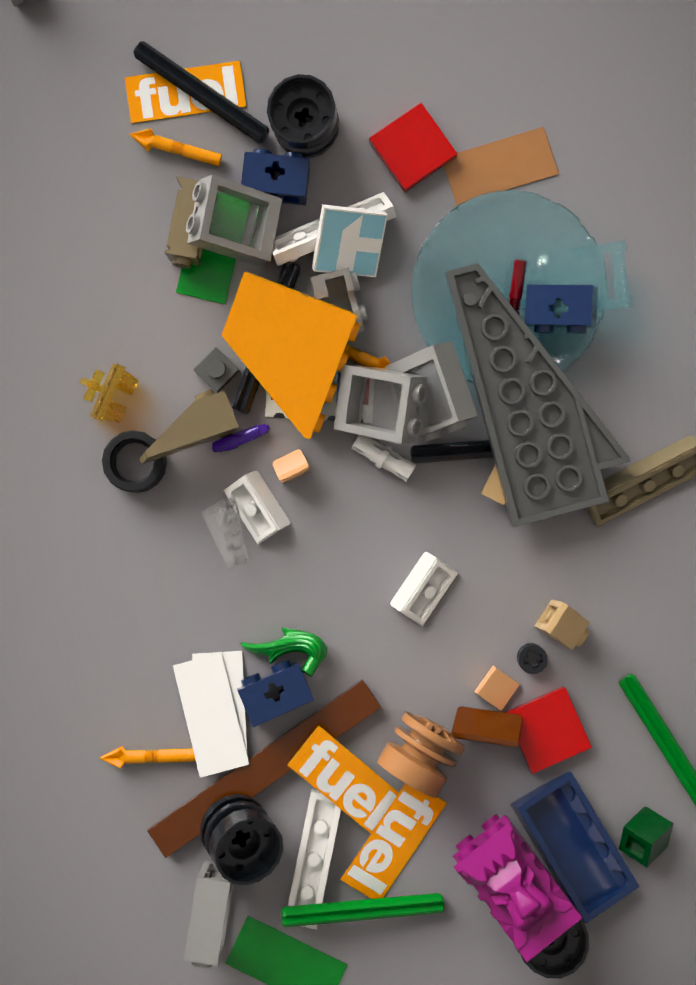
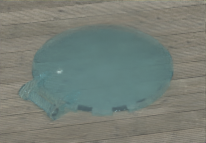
(496, 232)

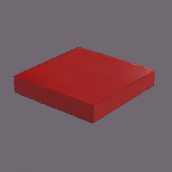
(412, 147)
(550, 730)

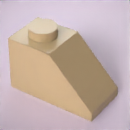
(563, 624)

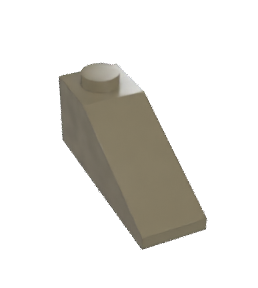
(200, 423)

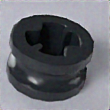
(538, 651)

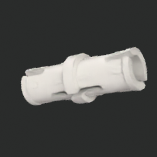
(384, 457)

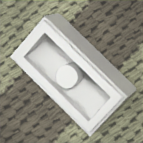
(257, 506)
(423, 588)

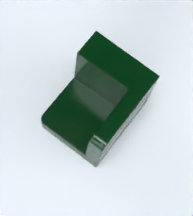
(645, 836)

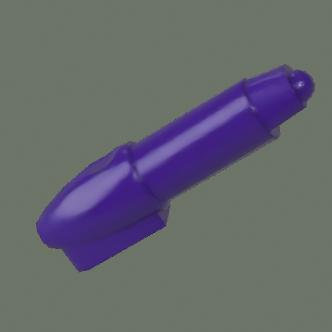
(234, 440)

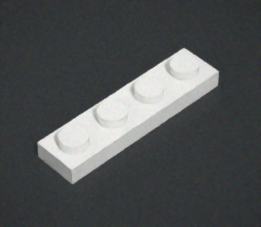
(302, 240)
(314, 852)

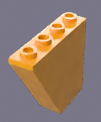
(290, 346)

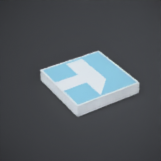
(349, 240)

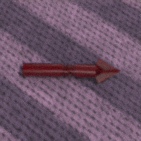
(517, 284)

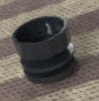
(299, 99)
(241, 839)
(563, 954)

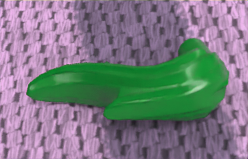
(292, 642)

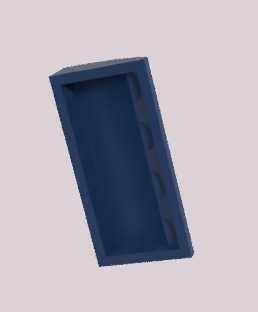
(575, 845)

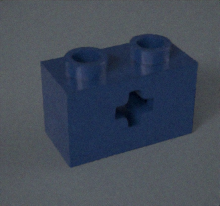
(290, 185)
(543, 300)
(293, 695)

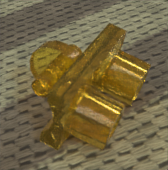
(116, 379)

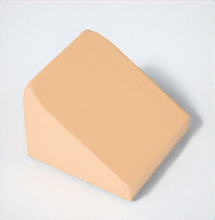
(291, 466)
(497, 688)

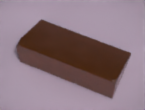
(487, 726)

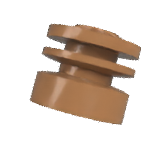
(421, 753)

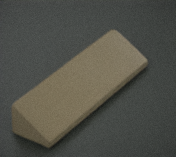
(646, 480)

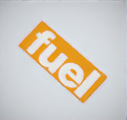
(156, 98)
(343, 779)
(393, 842)

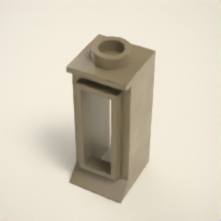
(179, 251)

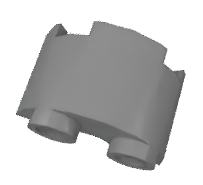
(339, 289)

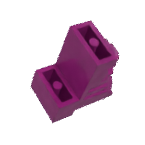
(515, 886)

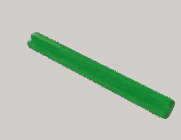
(660, 733)
(362, 910)

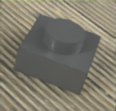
(216, 370)

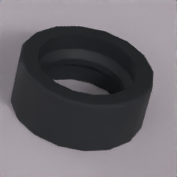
(109, 462)

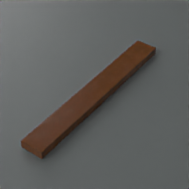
(264, 766)

